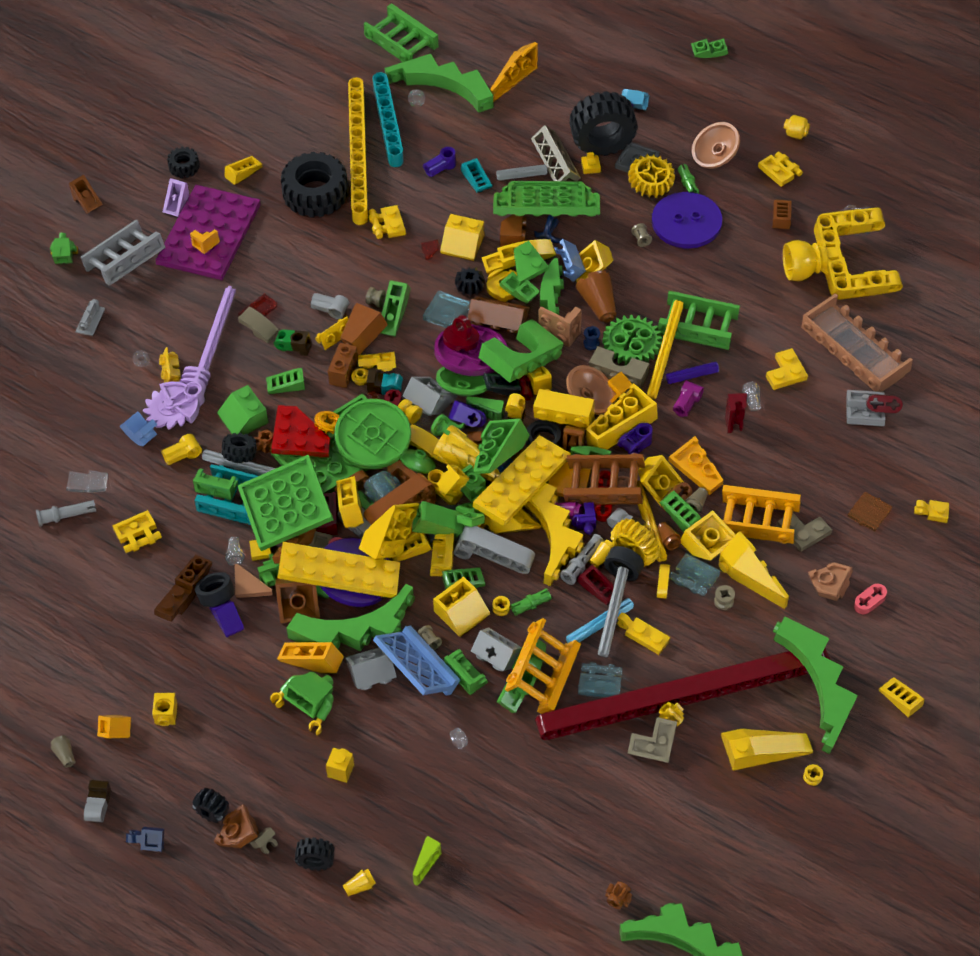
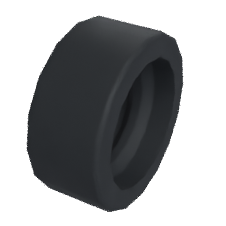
(544, 426)
(620, 555)
(219, 596)

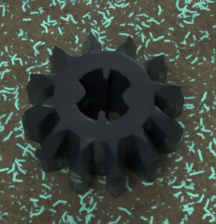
(469, 281)
(210, 805)

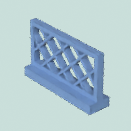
(419, 652)

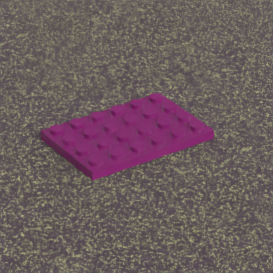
(204, 212)

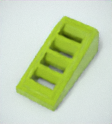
(428, 856)

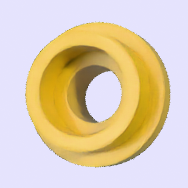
(357, 378)

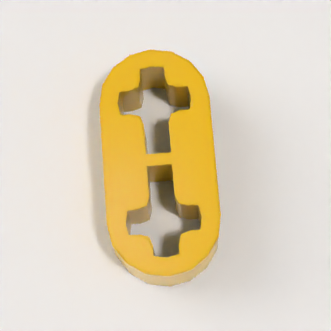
(663, 581)

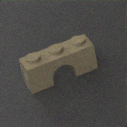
(635, 370)

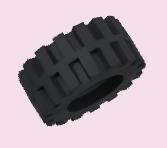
(186, 169)
(238, 447)
(314, 854)

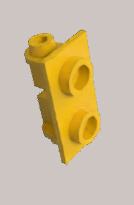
(332, 335)
(169, 364)

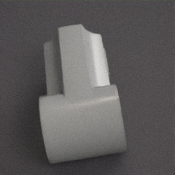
(335, 306)

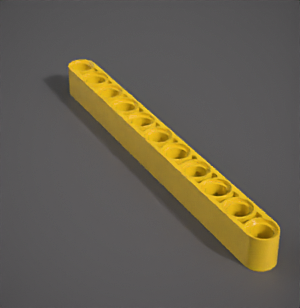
(358, 165)

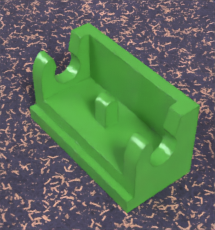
(214, 485)
(470, 678)

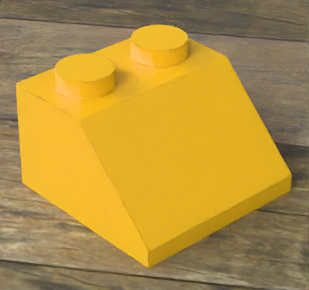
(462, 237)

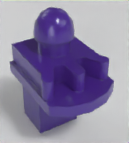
(587, 520)

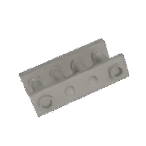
(127, 261)

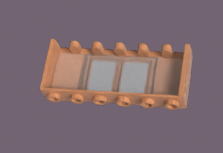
(855, 345)

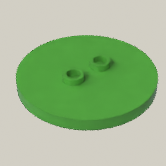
(372, 433)

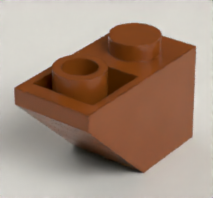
(512, 230)

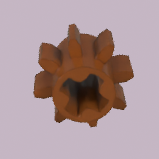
(264, 441)
(618, 895)

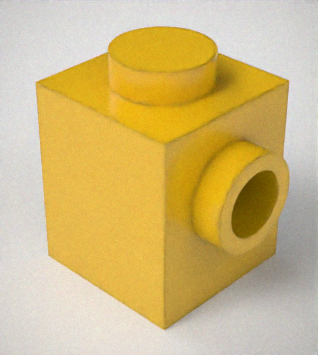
(340, 764)

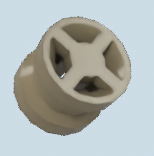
(375, 297)
(726, 602)

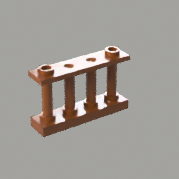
(608, 495)

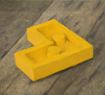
(384, 361)
(790, 370)

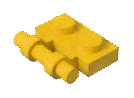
(777, 171)
(392, 221)
(134, 527)

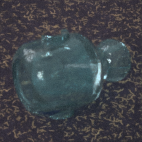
(380, 485)

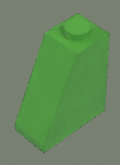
(436, 520)

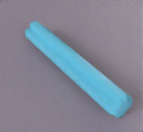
(597, 623)

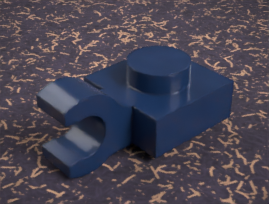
(149, 837)

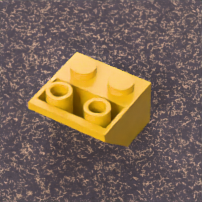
(461, 606)

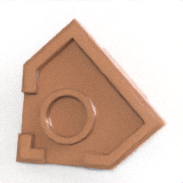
(831, 581)

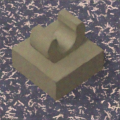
(263, 838)

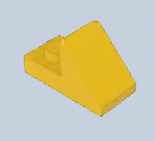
(540, 379)

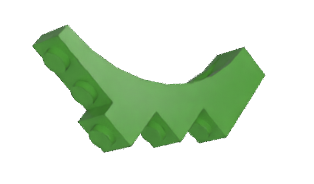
(353, 631)
(673, 929)

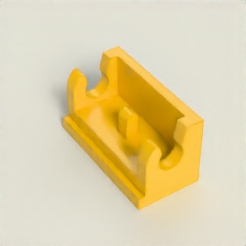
(442, 554)

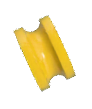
(497, 609)
(817, 779)

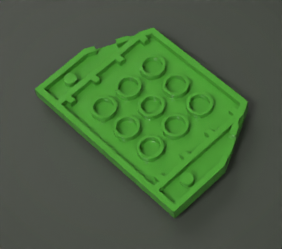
(546, 198)

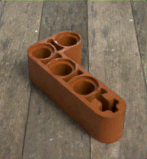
(411, 491)

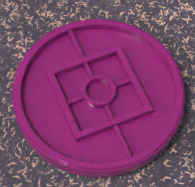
(464, 361)

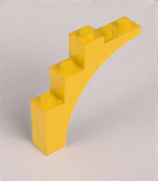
(555, 521)

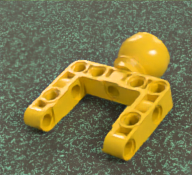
(803, 259)

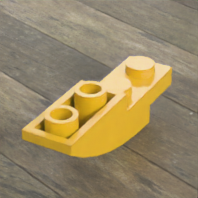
(505, 257)

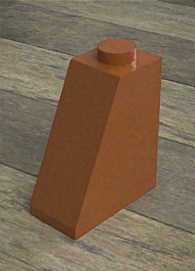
(362, 327)

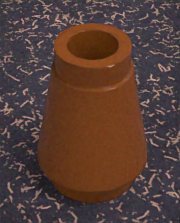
(669, 537)

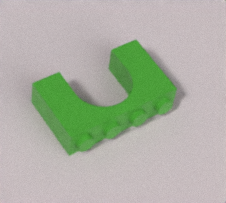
(514, 365)

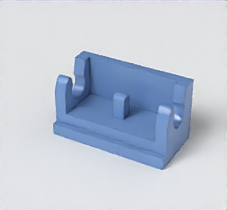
(571, 260)

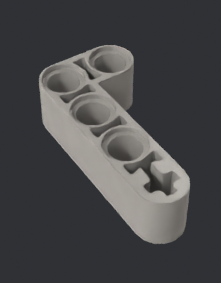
(493, 548)

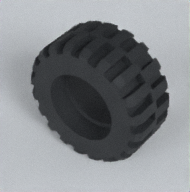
(600, 109)
(314, 200)

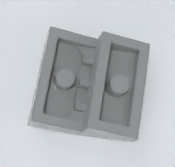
(858, 412)

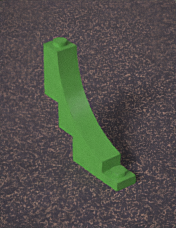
(447, 76)
(834, 700)

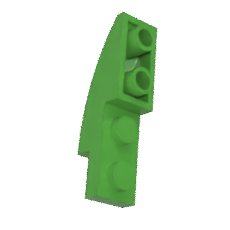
(551, 287)
(512, 699)

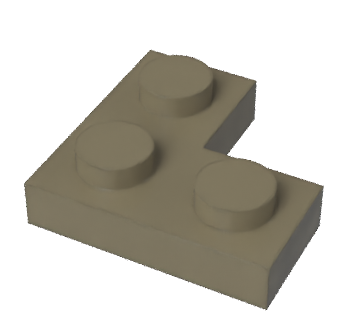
(807, 534)
(655, 747)

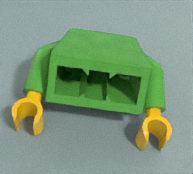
(309, 694)

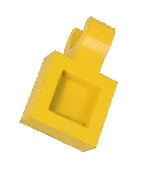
(935, 510)

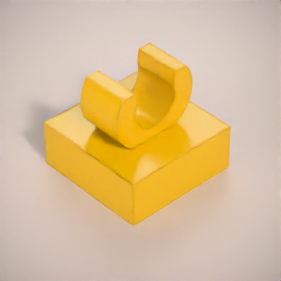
(590, 163)

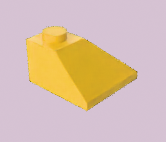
(594, 258)
(658, 477)
(520, 522)
(707, 537)

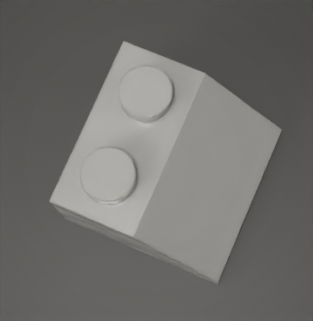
(428, 395)
(370, 668)

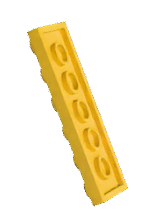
(521, 480)
(338, 570)

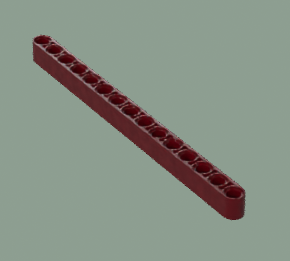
(680, 691)

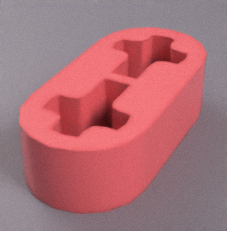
(873, 602)

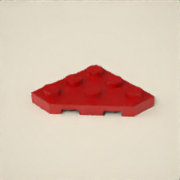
(297, 434)

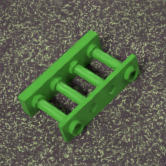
(403, 22)
(702, 334)

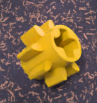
(672, 712)

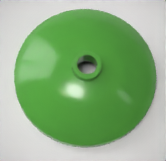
(460, 384)

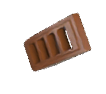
(780, 218)

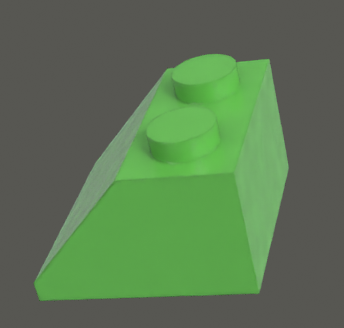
(243, 412)

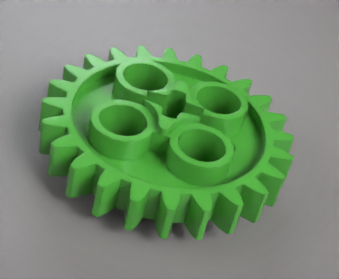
(623, 332)

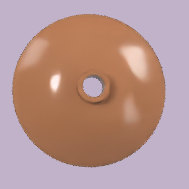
(716, 145)
(591, 384)

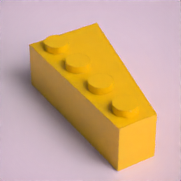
(628, 412)

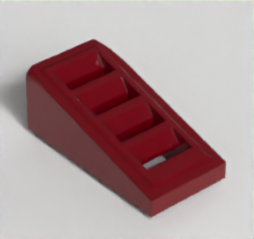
(589, 585)

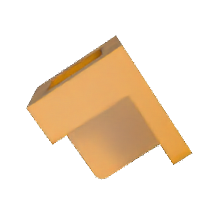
(204, 242)
(619, 384)
(114, 726)

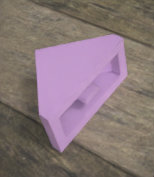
(176, 197)

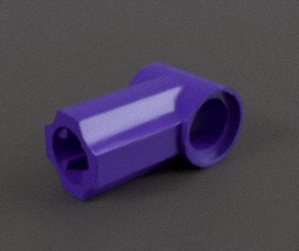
(444, 160)

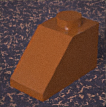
(573, 437)

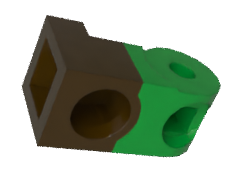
(293, 341)

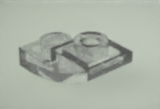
(87, 483)

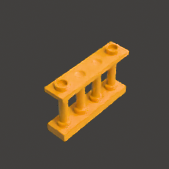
(761, 498)
(561, 667)

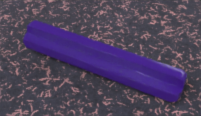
(692, 372)

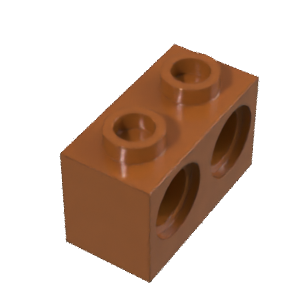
(342, 365)

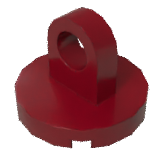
(460, 335)

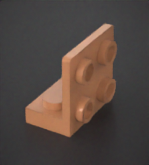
(566, 328)

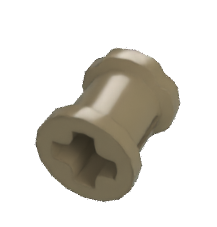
(641, 235)
(436, 641)

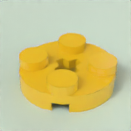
(493, 283)

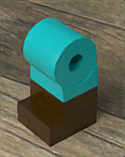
(382, 382)

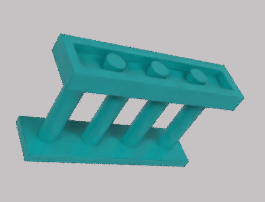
(224, 508)

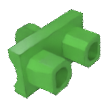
(268, 571)

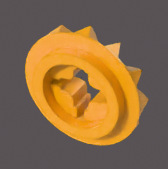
(323, 416)

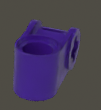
(465, 413)
(634, 440)

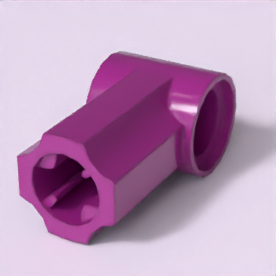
(688, 396)

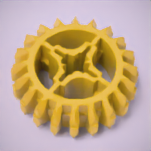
(653, 171)
(637, 538)

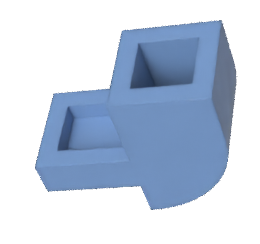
(139, 429)

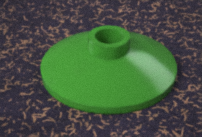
(418, 461)

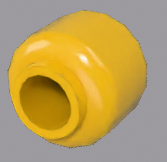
(797, 127)

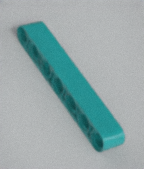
(388, 119)

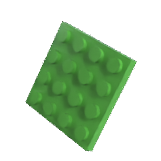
(285, 502)

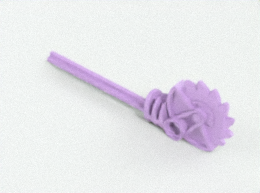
(183, 399)

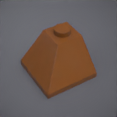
(296, 598)

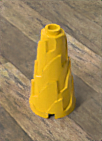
(459, 451)

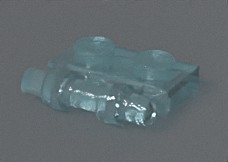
(696, 570)
(599, 685)

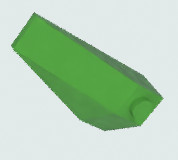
(499, 443)

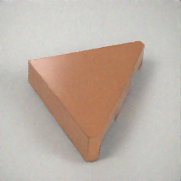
(248, 585)

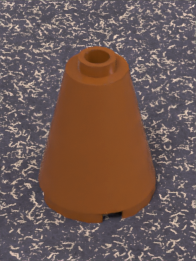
(598, 294)

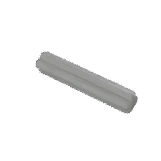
(521, 172)

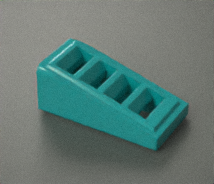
(475, 164)

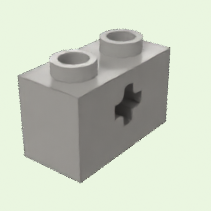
(506, 650)

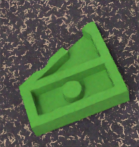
(528, 262)

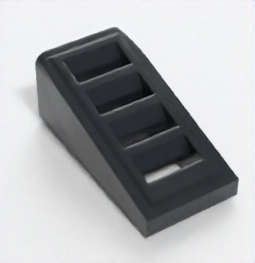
(504, 387)

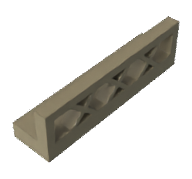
(558, 152)

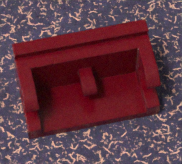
(735, 411)
(332, 526)

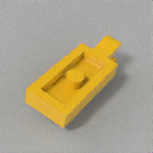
(643, 633)

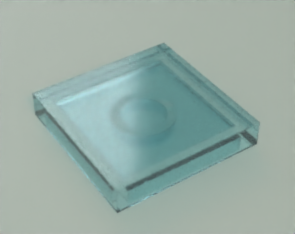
(445, 309)

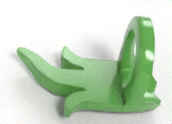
(444, 422)

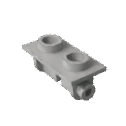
(90, 318)

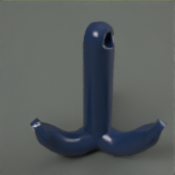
(550, 225)

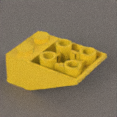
(389, 532)

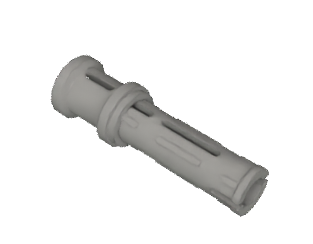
(55, 514)
(578, 564)

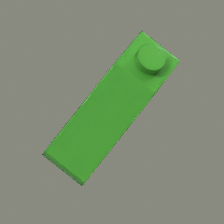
(395, 306)

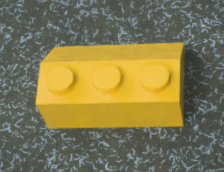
(564, 408)

